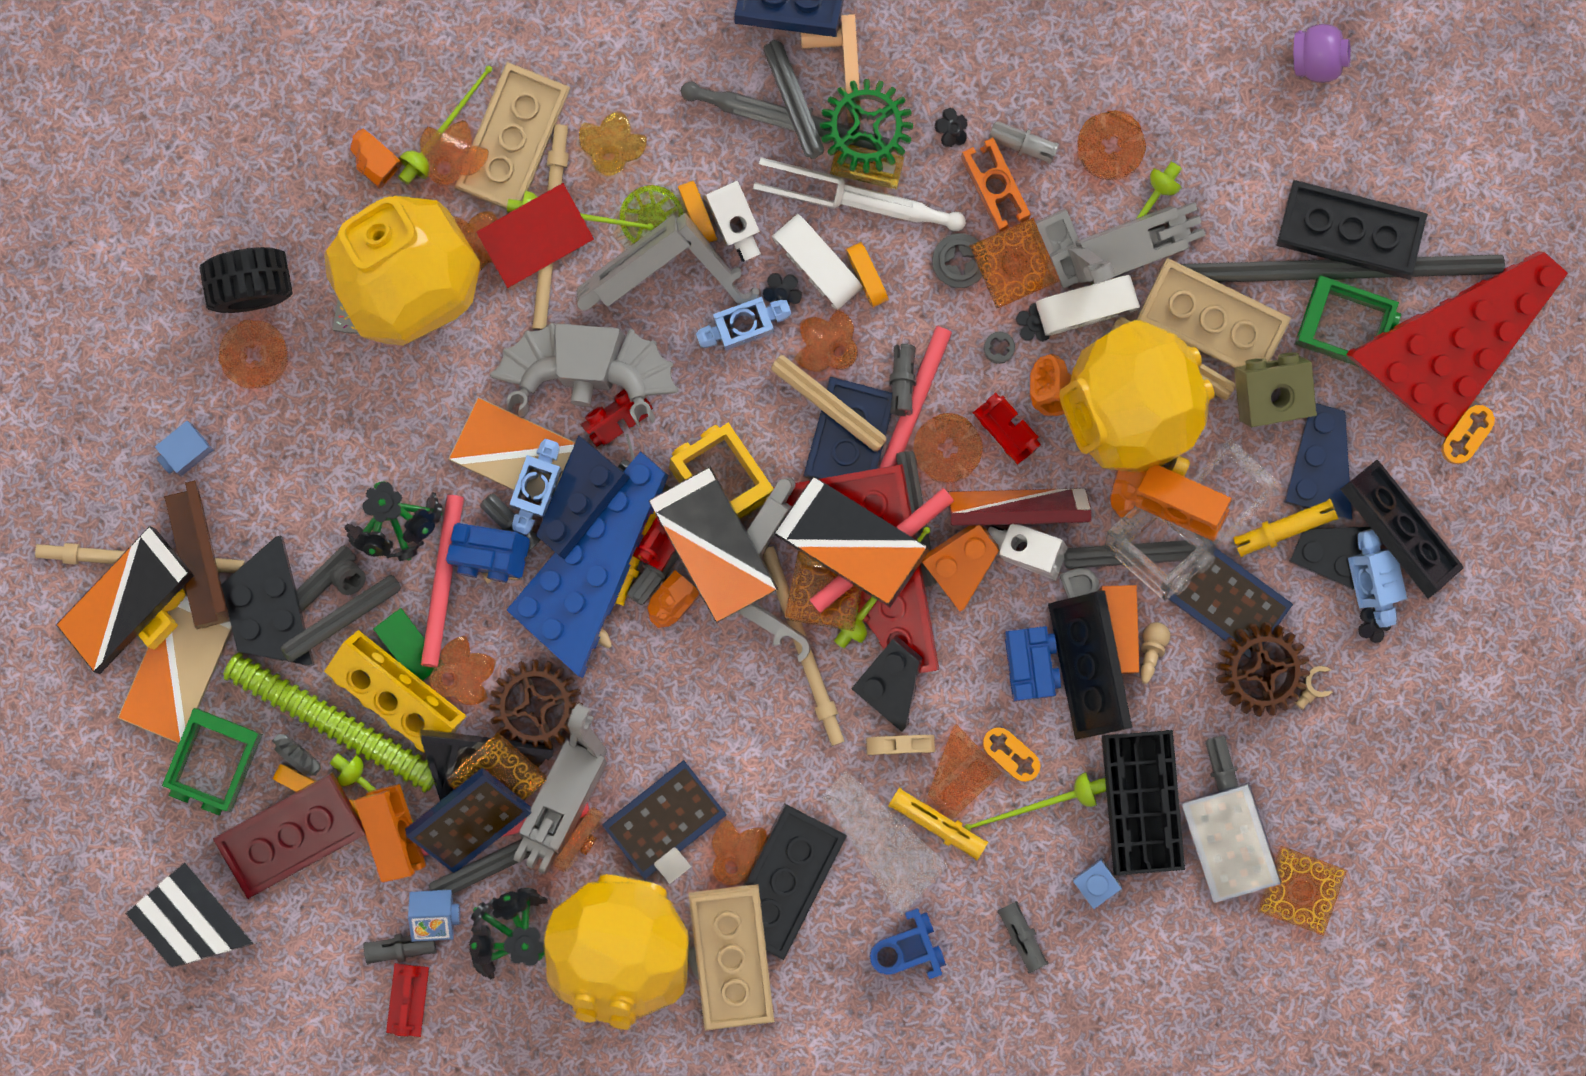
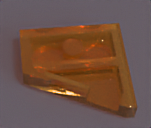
(961, 774)

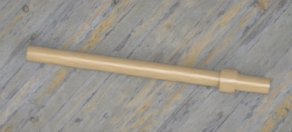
(557, 161)
(72, 554)
(825, 710)

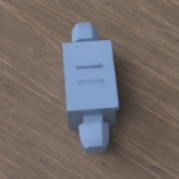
(777, 311)
(547, 453)
(1377, 578)

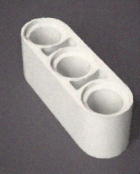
(818, 261)
(1087, 305)

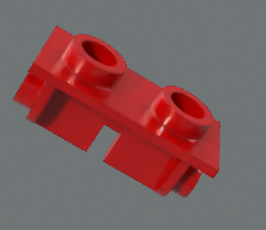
(604, 420)
(1016, 440)
(655, 547)
(407, 1000)

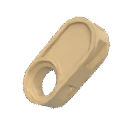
(900, 744)

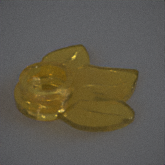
(611, 137)

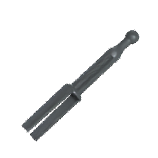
(760, 110)

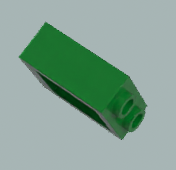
(1321, 289)
(184, 792)

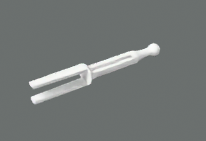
(864, 199)

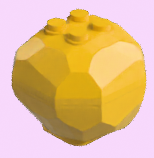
(402, 269)
(1136, 398)
(616, 951)

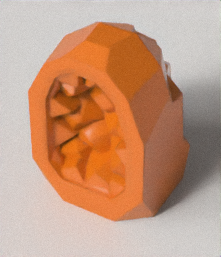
(373, 158)
(1046, 381)
(1124, 491)
(671, 600)

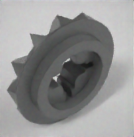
(946, 251)
(296, 755)

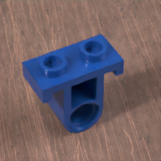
(912, 948)

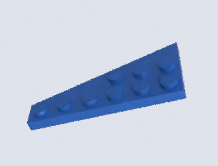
(575, 594)

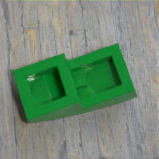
(404, 642)

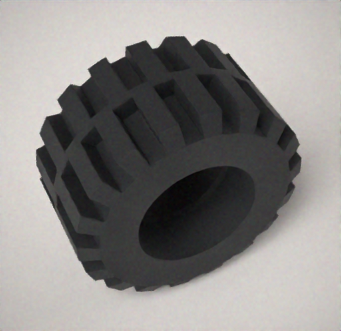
(245, 280)

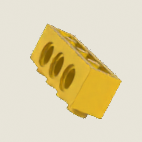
(389, 677)

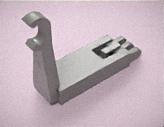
(1133, 245)
(650, 255)
(762, 534)
(563, 794)

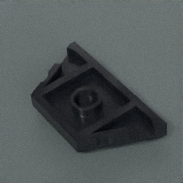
(265, 604)
(450, 750)

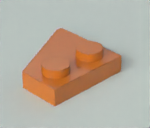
(962, 563)

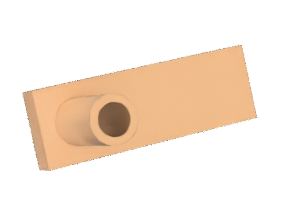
(847, 38)

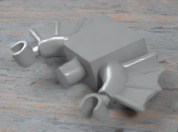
(586, 361)

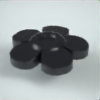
(952, 128)
(782, 289)
(1032, 324)
(1370, 628)

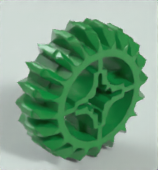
(880, 115)

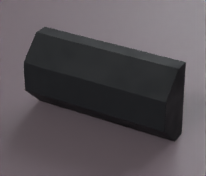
(1143, 802)

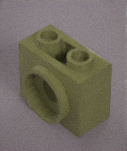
(1261, 377)

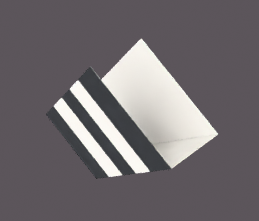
(186, 920)

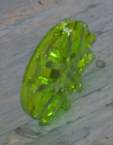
(650, 212)

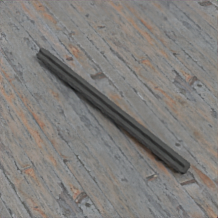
(1336, 270)

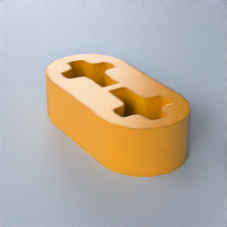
(696, 209)
(867, 274)
(1474, 440)
(1005, 760)

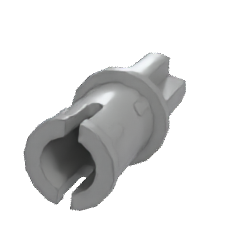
(1023, 142)

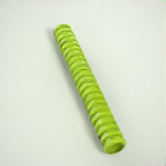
(329, 720)

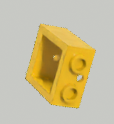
(711, 437)

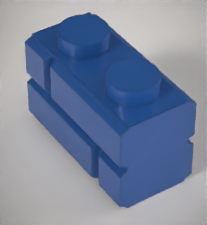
(487, 551)
(1031, 663)

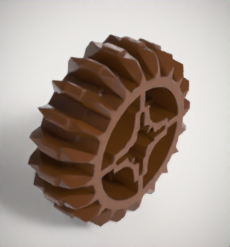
(525, 677)
(1267, 684)

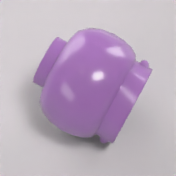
(1321, 53)

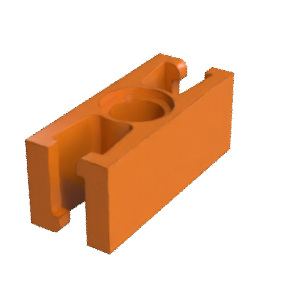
(999, 172)
(1183, 502)
(1124, 620)
(384, 822)

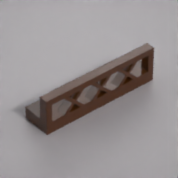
(197, 553)

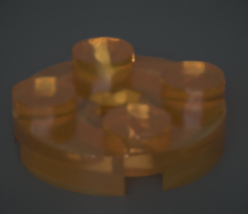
(1104, 127)
(257, 374)
(935, 432)

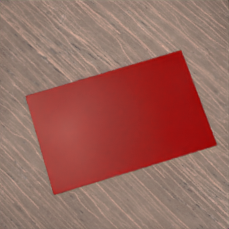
(535, 235)

